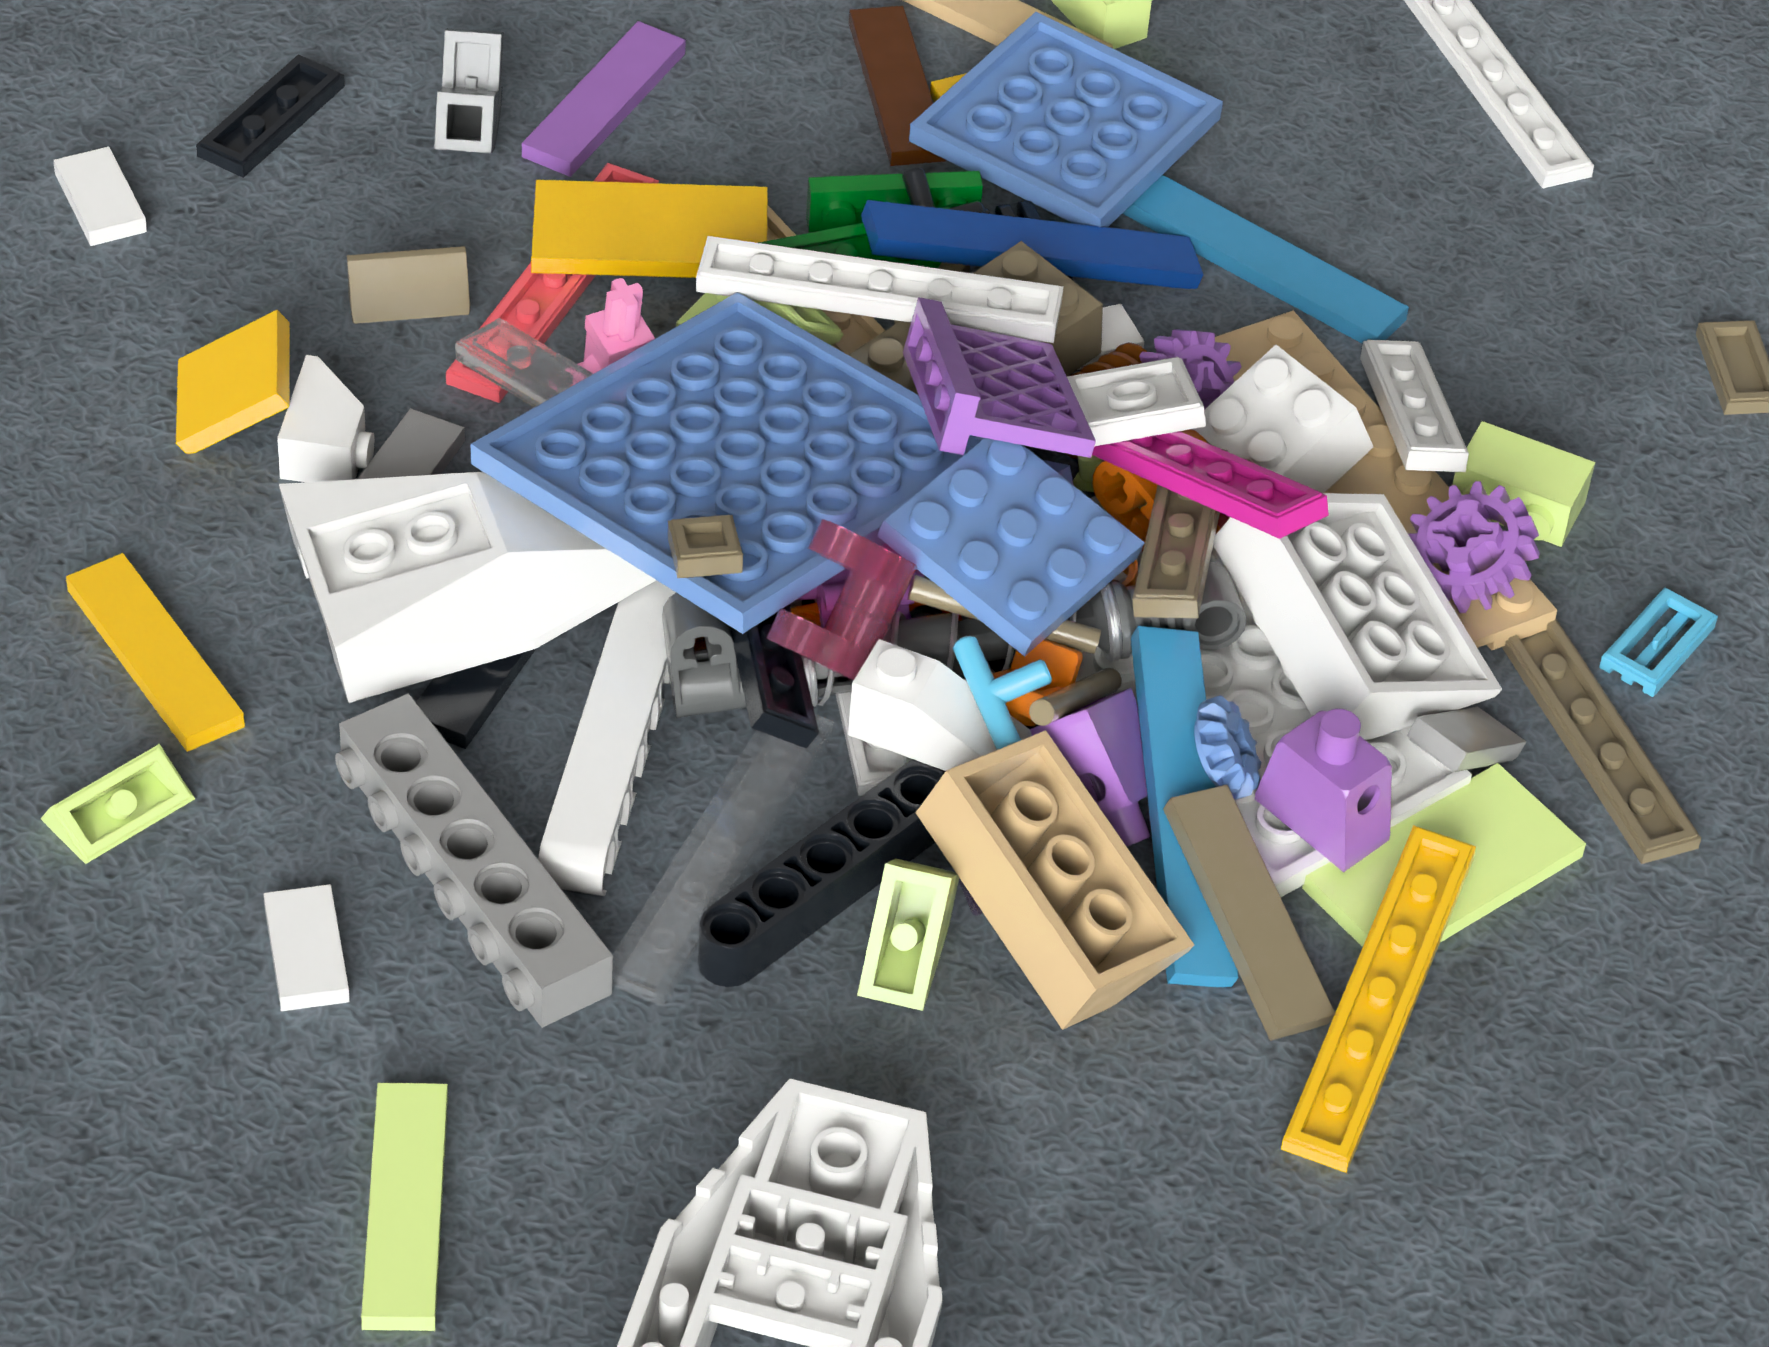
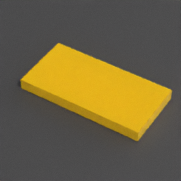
(638, 226)

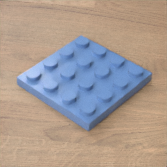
(1066, 122)

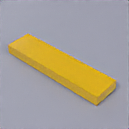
(155, 652)

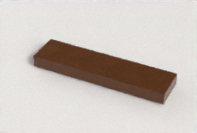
(893, 79)

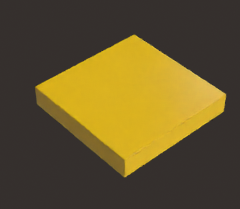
(233, 382)

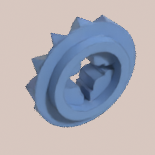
(1227, 747)

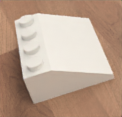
(1357, 616)

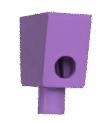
(1107, 756)
(1330, 787)

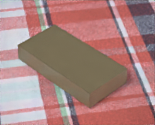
(1736, 365)

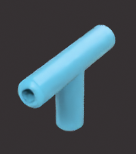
(993, 693)

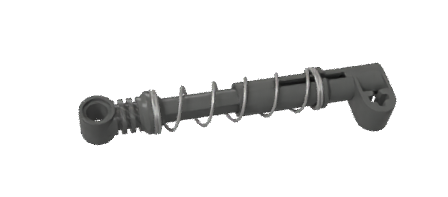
(711, 680)

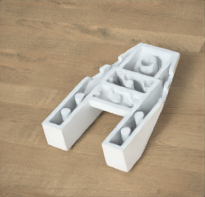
(803, 1233)

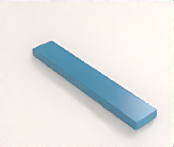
(1269, 262)
(1168, 698)

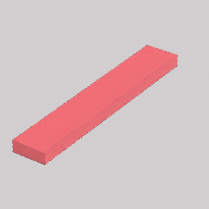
(535, 303)

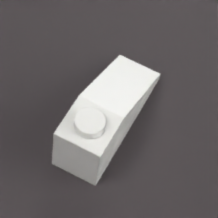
(918, 709)

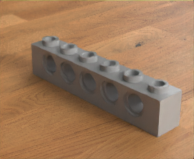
(474, 861)

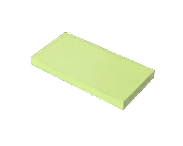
(1515, 849)

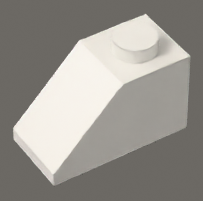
(323, 429)

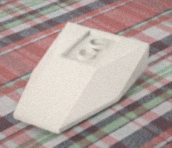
(442, 574)

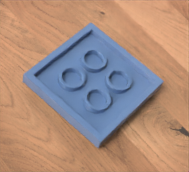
(1011, 541)

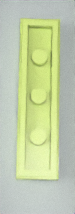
(405, 1207)

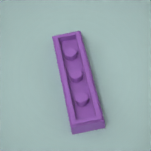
(603, 99)

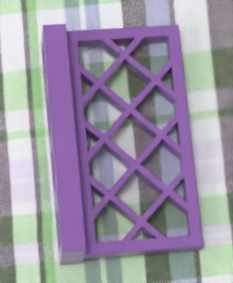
(991, 387)

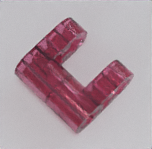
(862, 609)

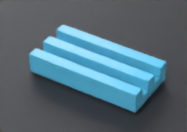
(1637, 670)

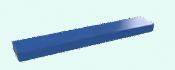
(1070, 247)

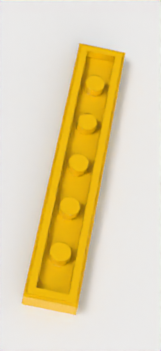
(1378, 999)

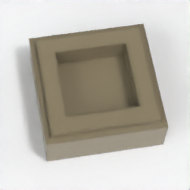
(705, 546)

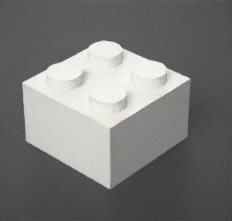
(1288, 423)

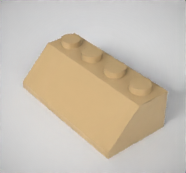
(1053, 877)

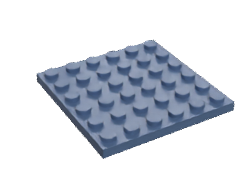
(724, 422)

